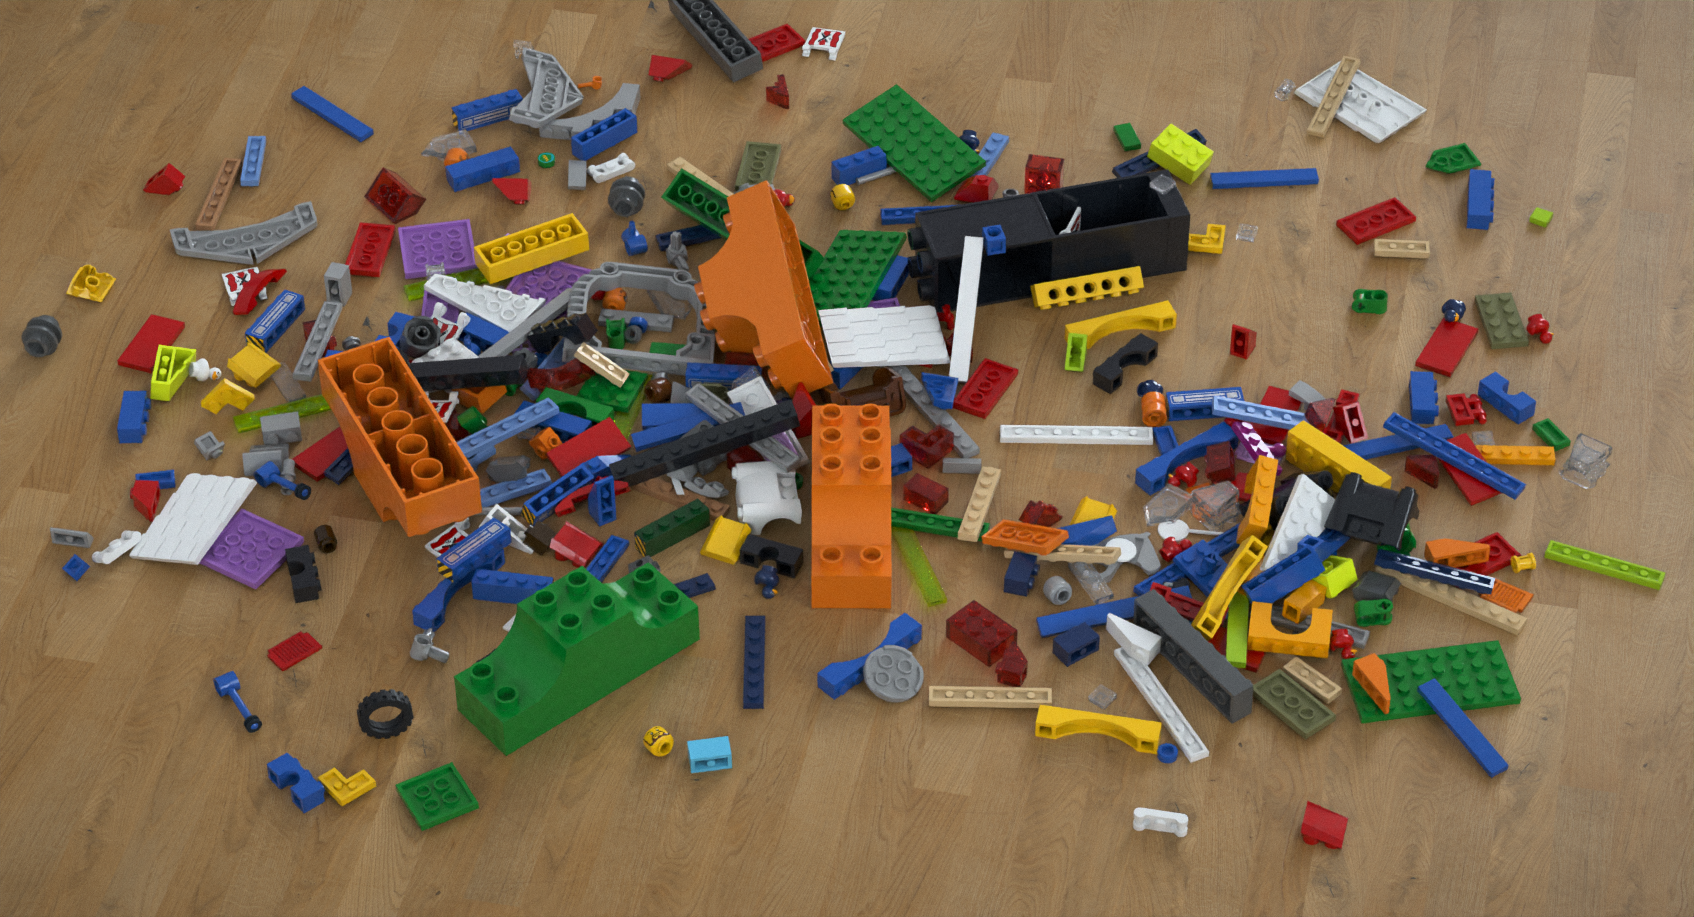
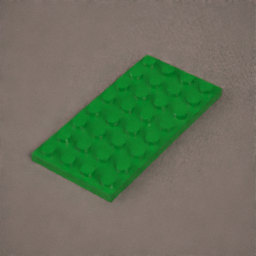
(914, 142)
(854, 268)
(1470, 673)

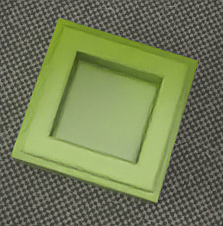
(1541, 217)

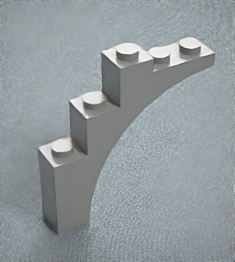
(627, 97)

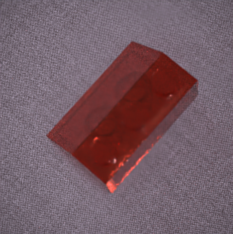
(394, 196)

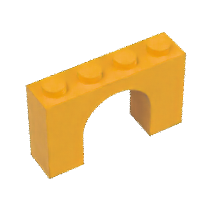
(1260, 484)
(1301, 600)
(1311, 643)

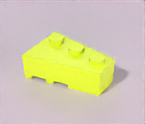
(170, 371)

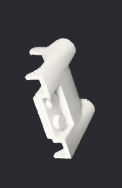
(765, 494)

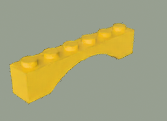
(1150, 317)
(1239, 567)
(1059, 722)

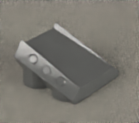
(508, 468)
(1375, 587)

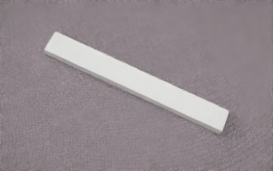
(966, 308)
(1076, 434)
(1163, 706)

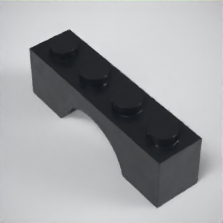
(575, 328)
(1138, 351)

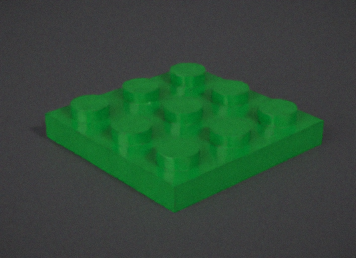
(604, 392)
(437, 796)

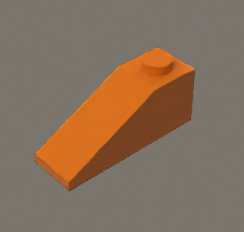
(1456, 552)
(1372, 676)

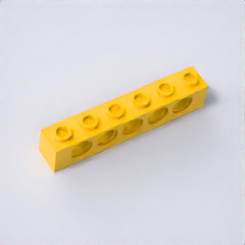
(1132, 275)

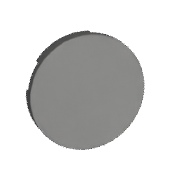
(893, 673)

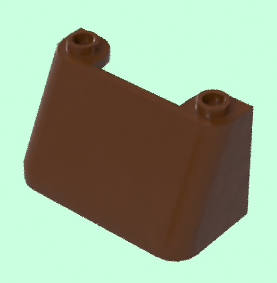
(885, 391)

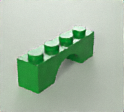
(578, 406)

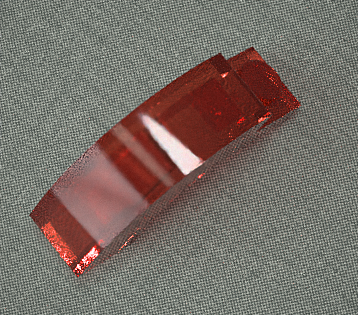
(560, 377)

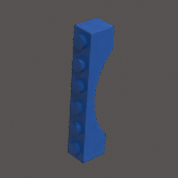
(1154, 474)
(1324, 544)
(431, 611)
(841, 676)

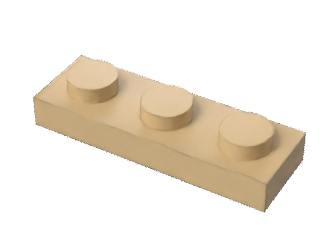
(1401, 248)
(601, 364)
(1312, 680)

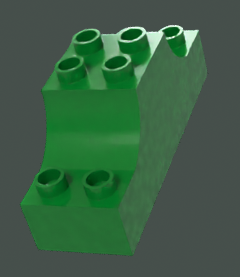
(572, 650)

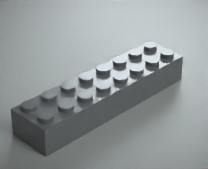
(718, 37)
(1195, 657)

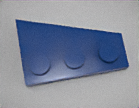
(940, 389)

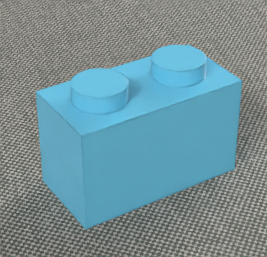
(709, 754)

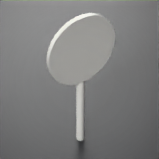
(1180, 530)
(1128, 549)

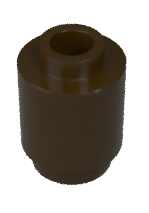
(325, 538)

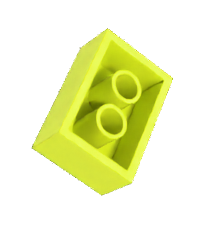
(1180, 154)

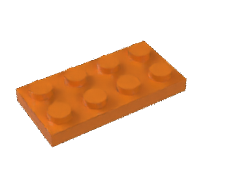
(1025, 537)

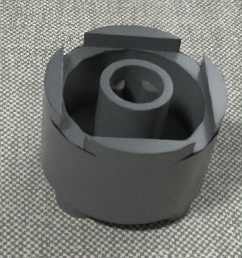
(419, 336)

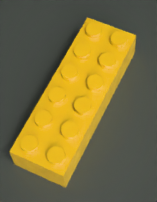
(531, 248)
(1316, 451)

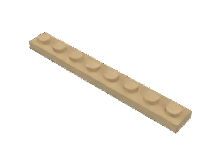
(1460, 600)

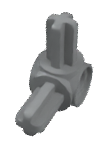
(677, 252)
(423, 648)

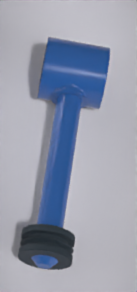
(270, 473)
(228, 685)

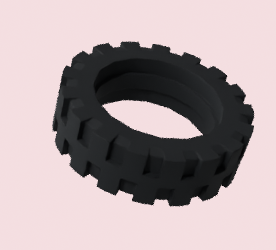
(387, 728)

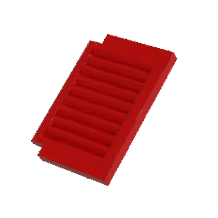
(293, 650)

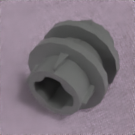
(626, 196)
(41, 336)

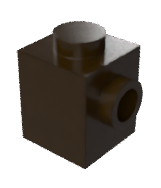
(538, 537)

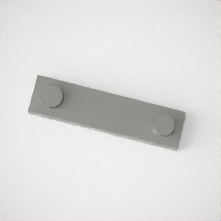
(655, 322)

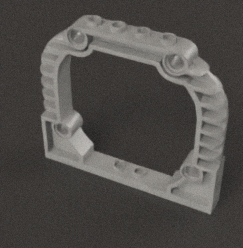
(676, 283)

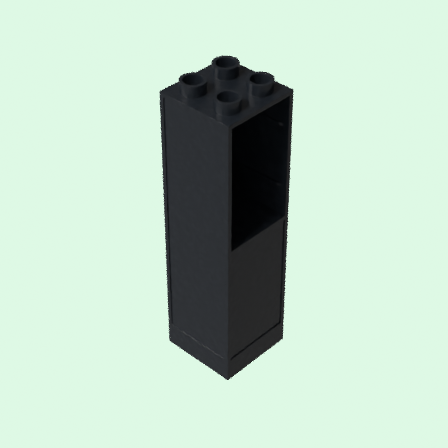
(1119, 229)

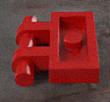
(1461, 412)

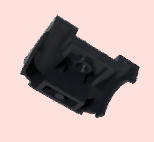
(1282, 493)
(1372, 512)

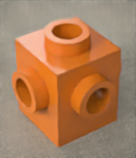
(544, 442)

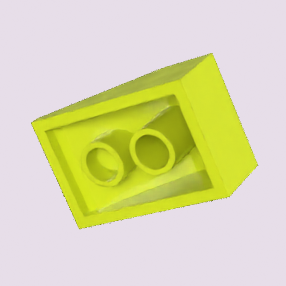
(1337, 576)

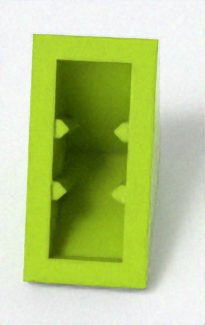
(1076, 352)

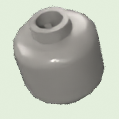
(1057, 590)

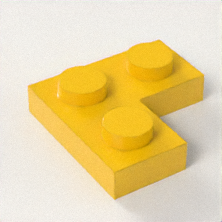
(1209, 243)
(226, 393)
(344, 789)

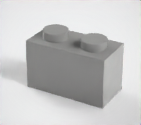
(338, 283)
(281, 428)

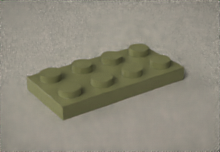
(758, 163)
(1501, 320)
(1293, 704)

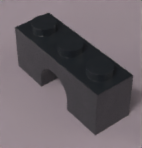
(758, 549)
(303, 573)

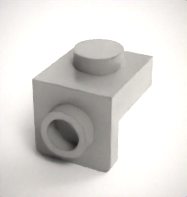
(209, 446)

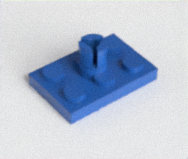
(1201, 566)

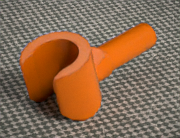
(596, 83)

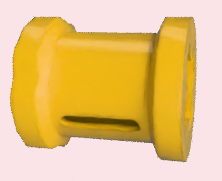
(1523, 562)

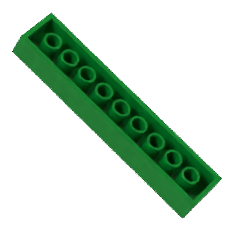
(707, 207)

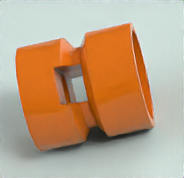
(1153, 409)

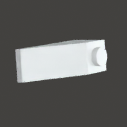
(517, 529)
(1136, 641)

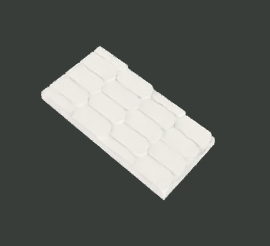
(1366, 105)
(884, 336)
(193, 518)

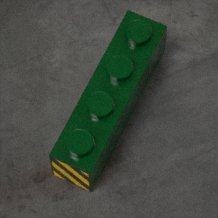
(672, 528)

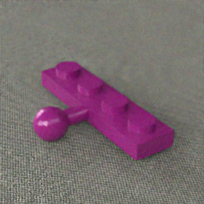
(1255, 445)

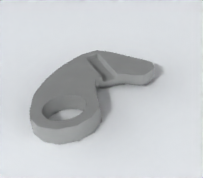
(1145, 556)

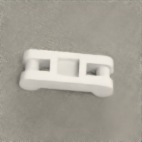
(611, 168)
(117, 547)
(1160, 821)

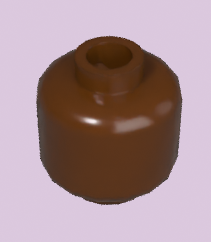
(658, 390)

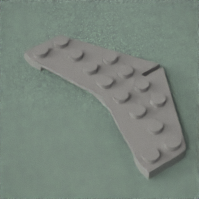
(551, 91)
(239, 243)

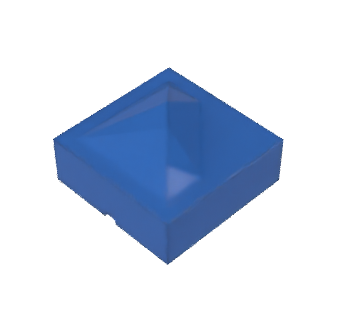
(76, 567)

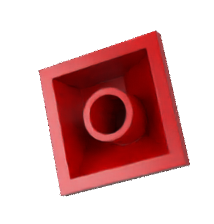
(667, 67)
(514, 189)
(977, 189)
(803, 405)

